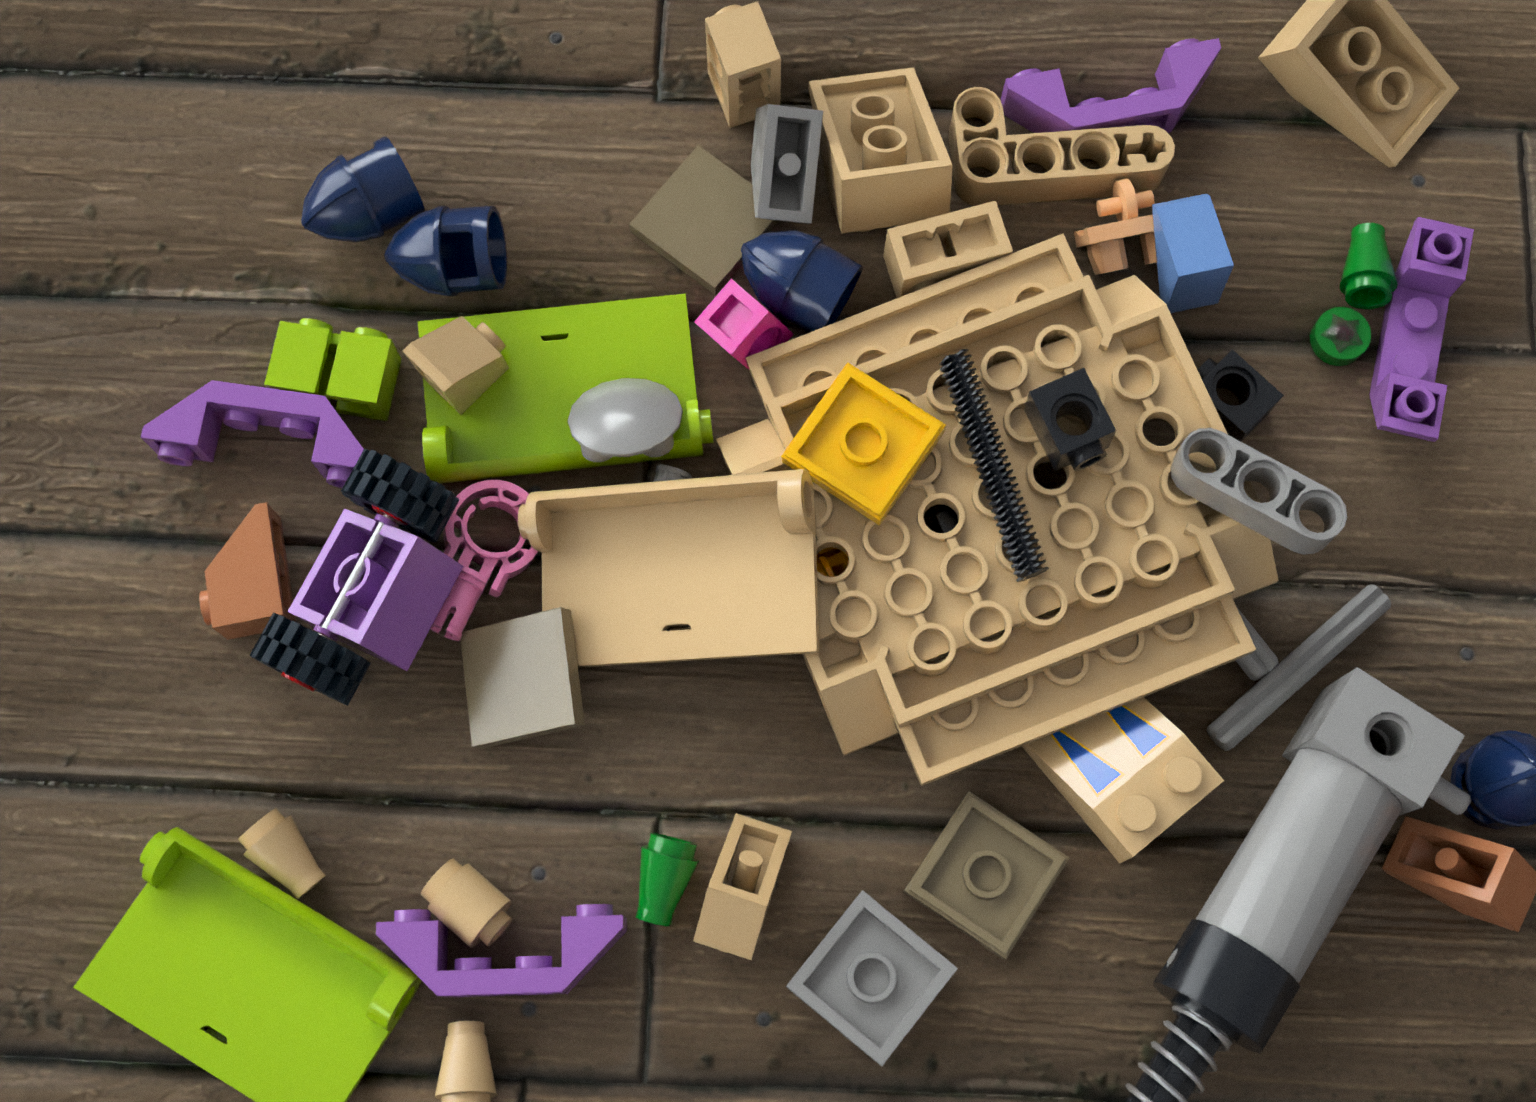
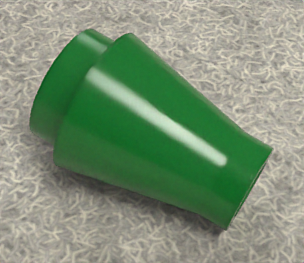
(1368, 269)
(664, 875)

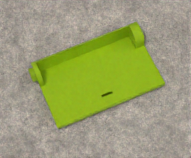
(552, 361)
(284, 988)

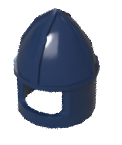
(361, 196)
(451, 250)
(800, 277)
(1500, 779)

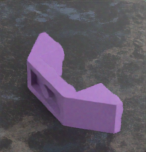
(1041, 103)
(1412, 330)
(194, 424)
(424, 942)

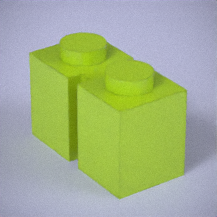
(345, 367)

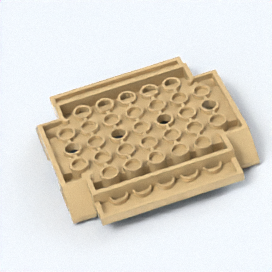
(934, 622)

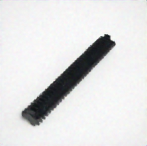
(992, 465)

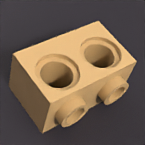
(742, 61)
(944, 246)

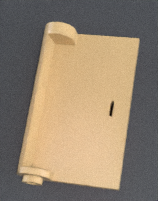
(693, 552)

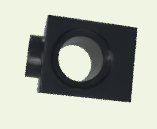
(1254, 393)
(1076, 397)

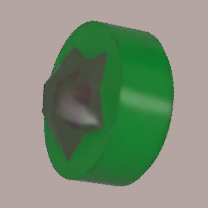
(1340, 336)

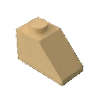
(459, 361)
(742, 886)

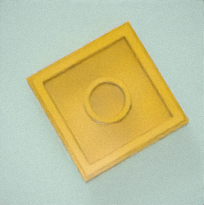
(864, 443)

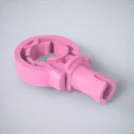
(471, 583)

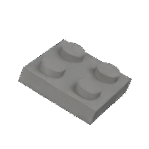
(871, 978)

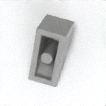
(785, 162)

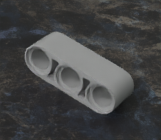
(1287, 491)

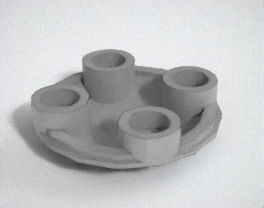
(625, 419)

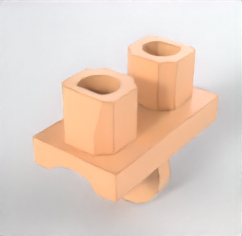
(1106, 241)

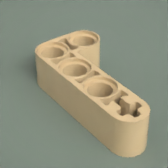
(1127, 152)

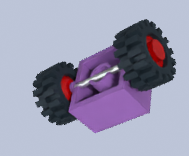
(368, 583)

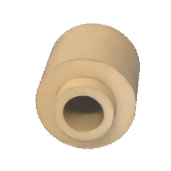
(467, 903)

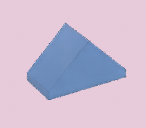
(1190, 253)

